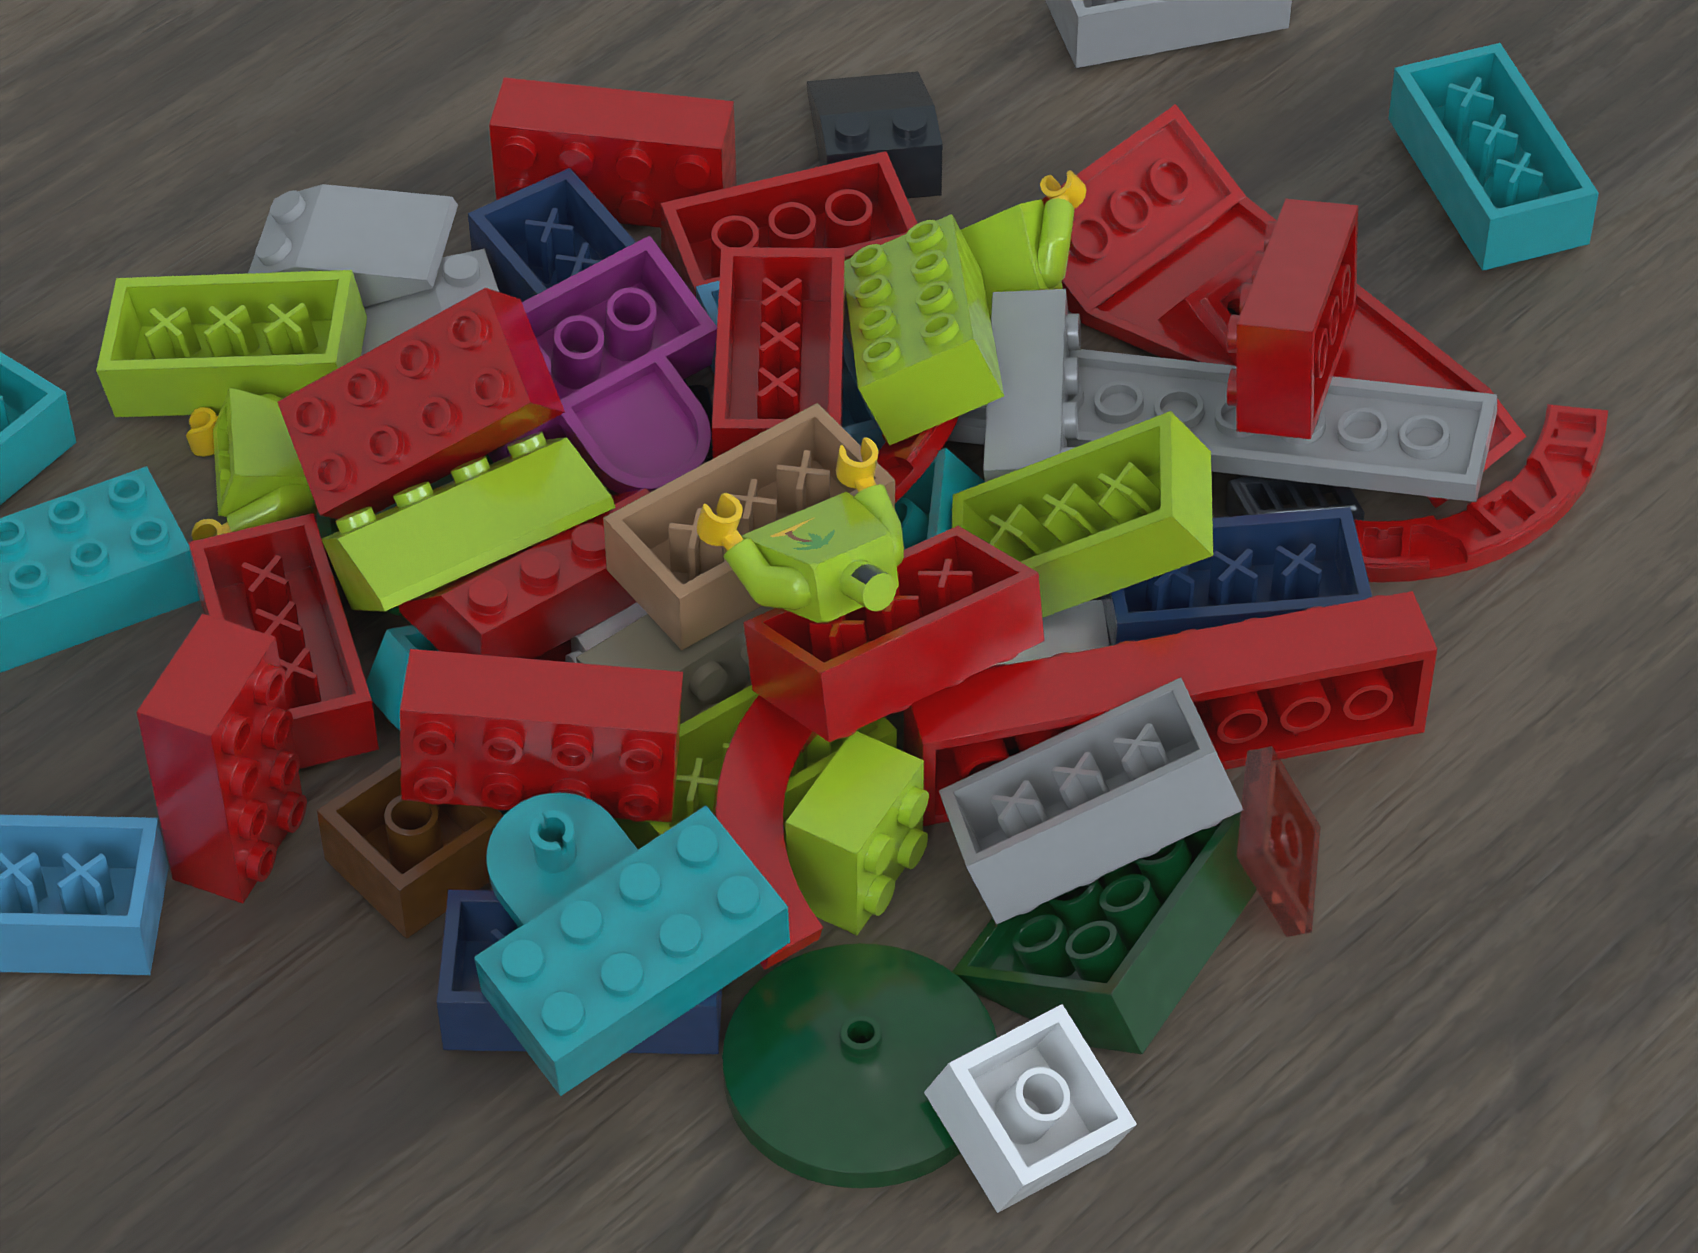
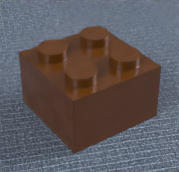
(405, 851)

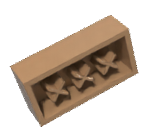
(656, 542)

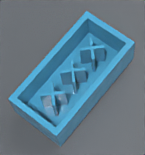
(80, 893)

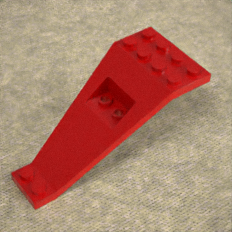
(1174, 241)

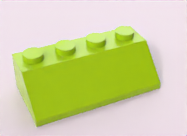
(464, 523)

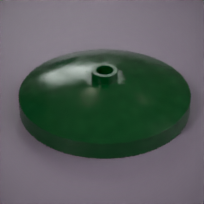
(837, 1059)

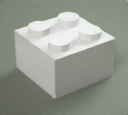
(1029, 1108)

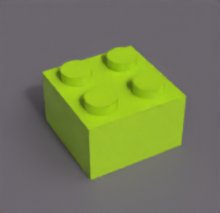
(858, 831)

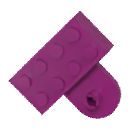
(619, 361)

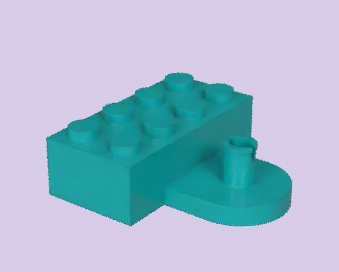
(616, 932)

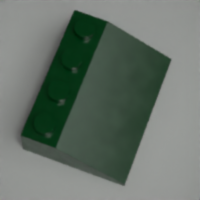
(1118, 946)

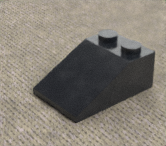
(879, 115)

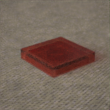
(1279, 841)

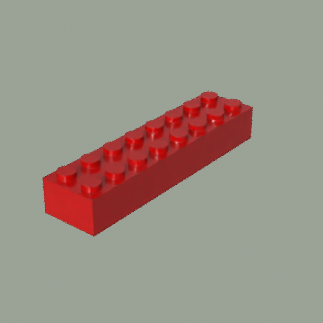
(1272, 681)

